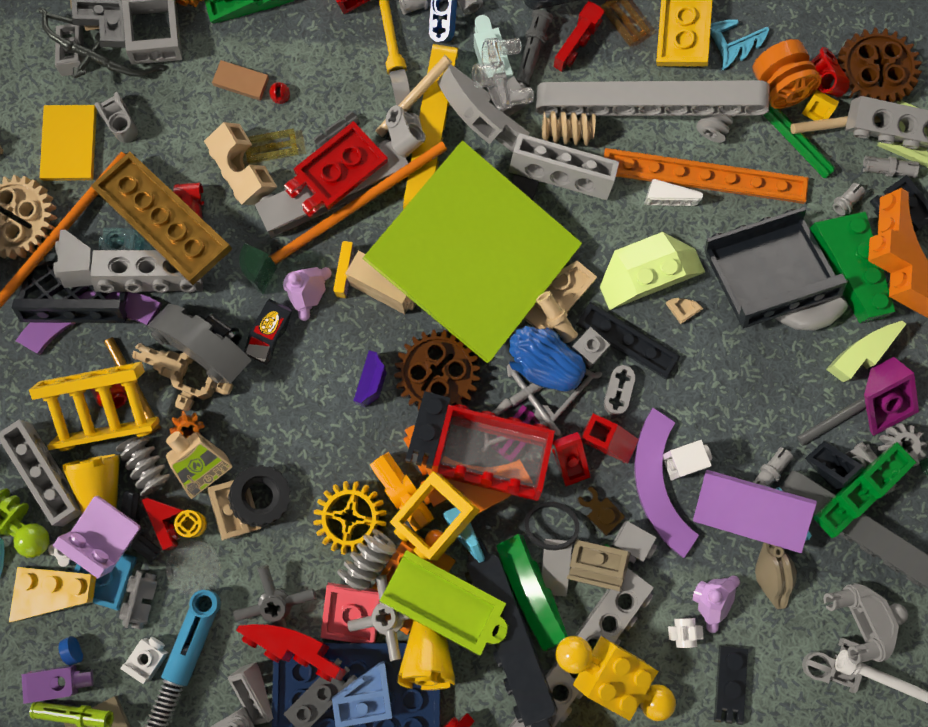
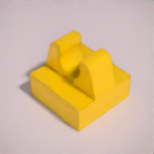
(820, 106)

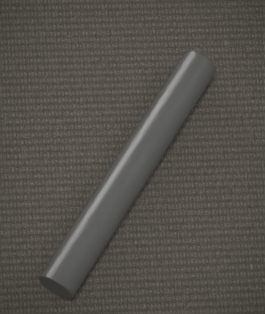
(832, 421)

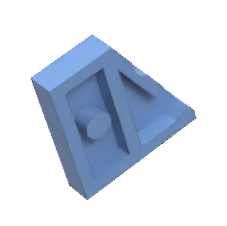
(363, 699)

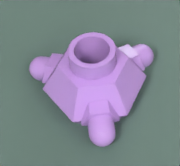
(306, 288)
(715, 600)

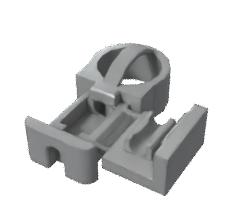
(830, 670)

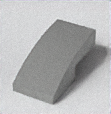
(556, 567)

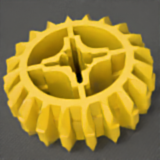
(347, 530)

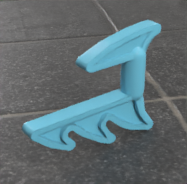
(731, 50)

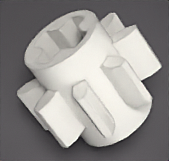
(685, 632)

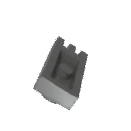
(316, 700)

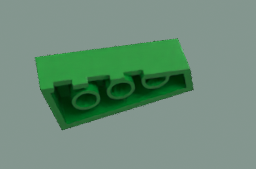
(847, 251)

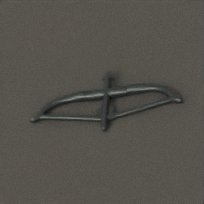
(91, 54)

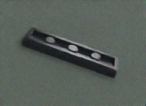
(629, 340)

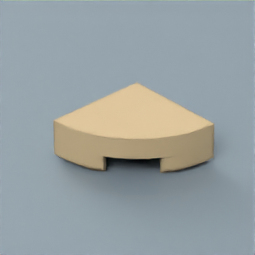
(683, 308)

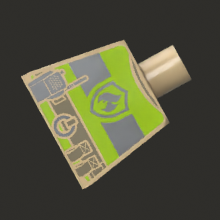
(195, 461)

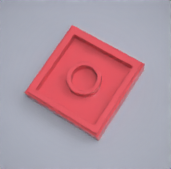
(347, 604)

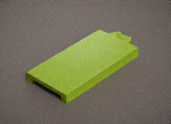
(445, 604)

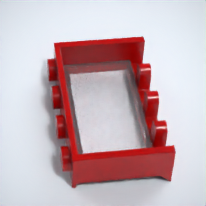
(494, 452)

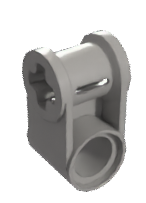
(116, 116)
(404, 131)

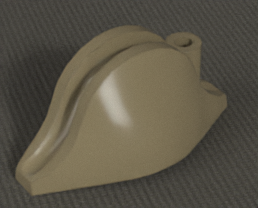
(776, 574)

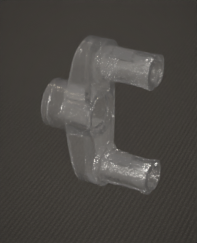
(493, 75)

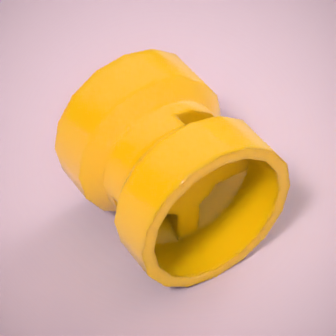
(195, 525)

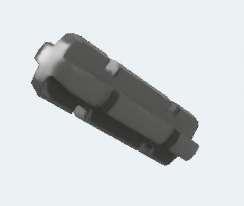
(335, 128)

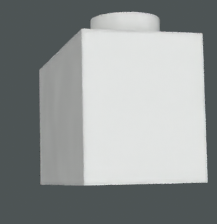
(687, 459)

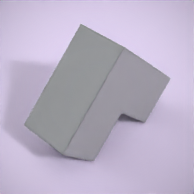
(400, 86)

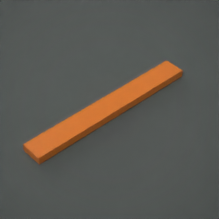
(710, 176)

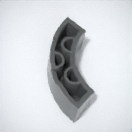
(194, 337)

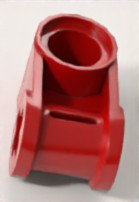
(829, 69)

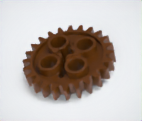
(901, 66)
(417, 357)

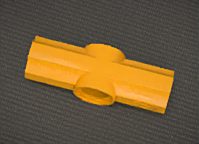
(400, 489)

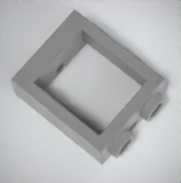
(155, 49)

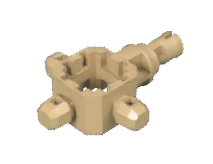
(174, 367)

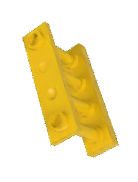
(101, 381)

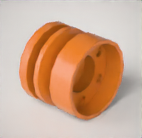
(787, 72)

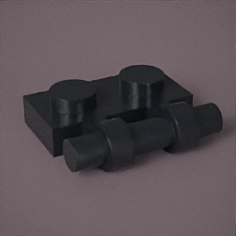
(917, 202)

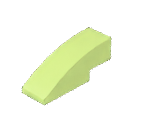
(865, 351)

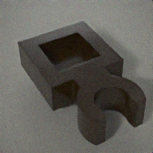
(603, 514)

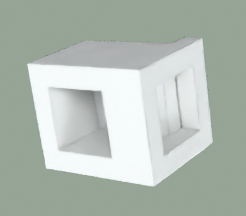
(156, 655)

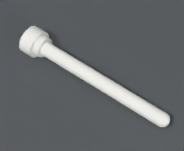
(845, 666)

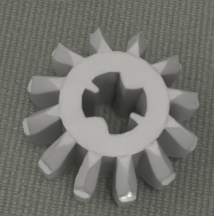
(906, 435)

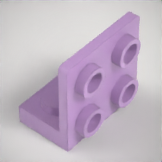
(98, 537)

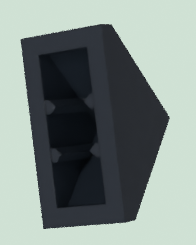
(834, 465)

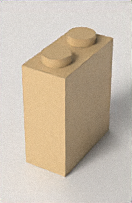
(371, 282)

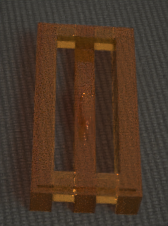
(618, 25)

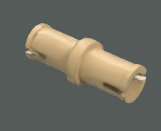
(557, 317)

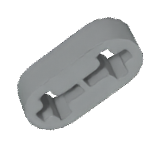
(626, 390)

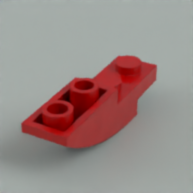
(284, 643)

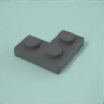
(106, 15)

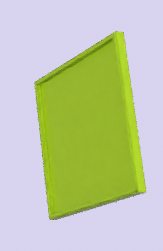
(473, 251)

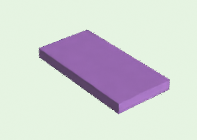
(754, 511)

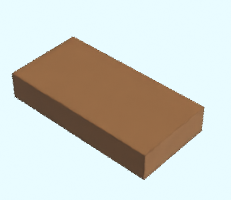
(240, 80)

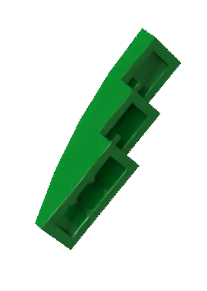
(229, 9)
(864, 490)
(531, 592)

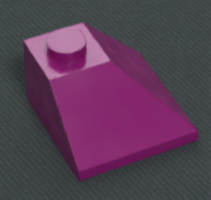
(890, 395)

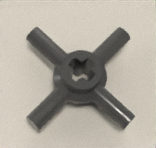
(276, 596)

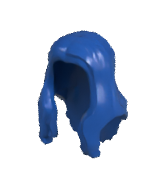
(546, 359)

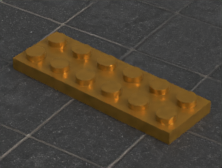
(161, 218)

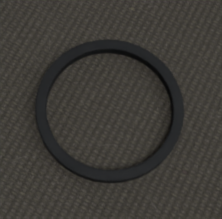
(546, 546)

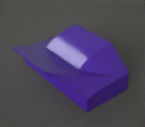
(370, 380)

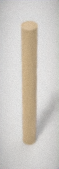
(418, 91)
(822, 124)

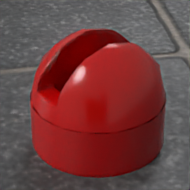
(284, 91)

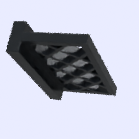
(70, 308)

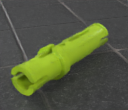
(81, 716)

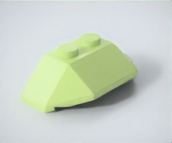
(648, 268)

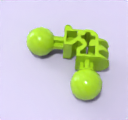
(28, 539)

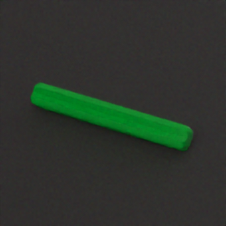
(800, 142)

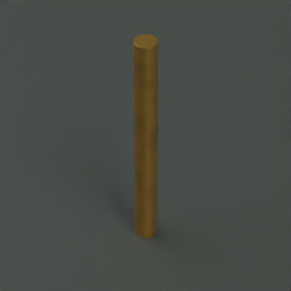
(119, 360)

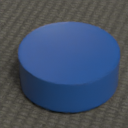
(70, 651)

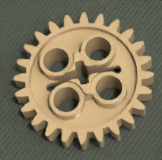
(26, 196)

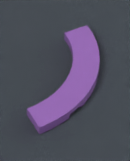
(39, 335)
(652, 488)

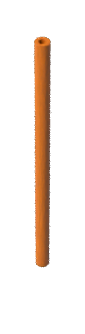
(358, 202)
(50, 241)

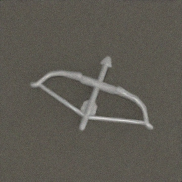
(543, 412)

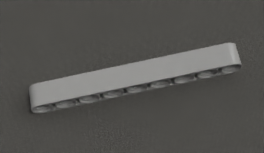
(654, 98)

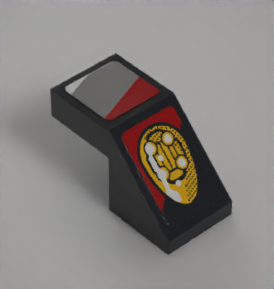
(267, 330)

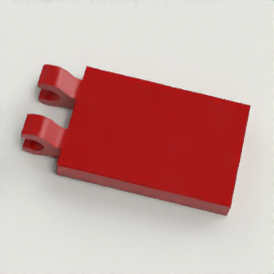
(336, 168)

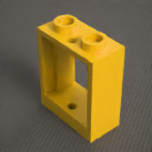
(467, 509)

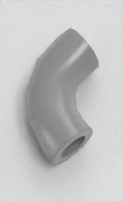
(815, 316)

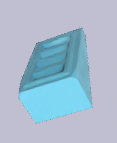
(467, 536)

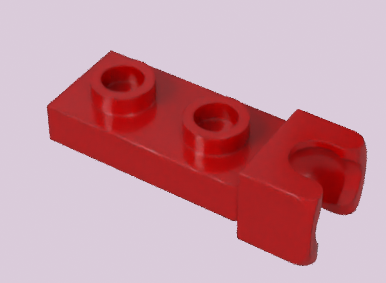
(587, 24)

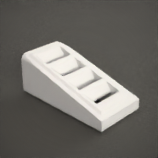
(671, 195)

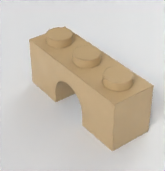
(227, 148)

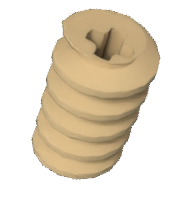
(568, 128)

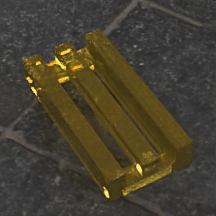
(274, 154)

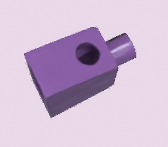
(44, 685)

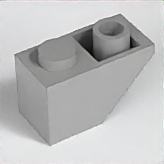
(73, 261)

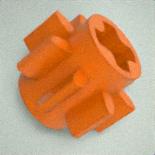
(186, 420)

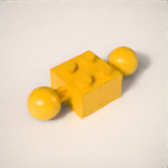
(615, 678)

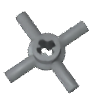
(378, 621)

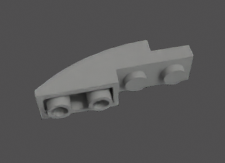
(476, 111)

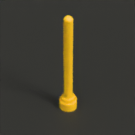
(394, 60)

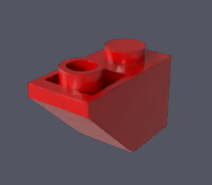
(609, 438)

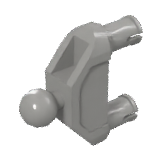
(874, 618)

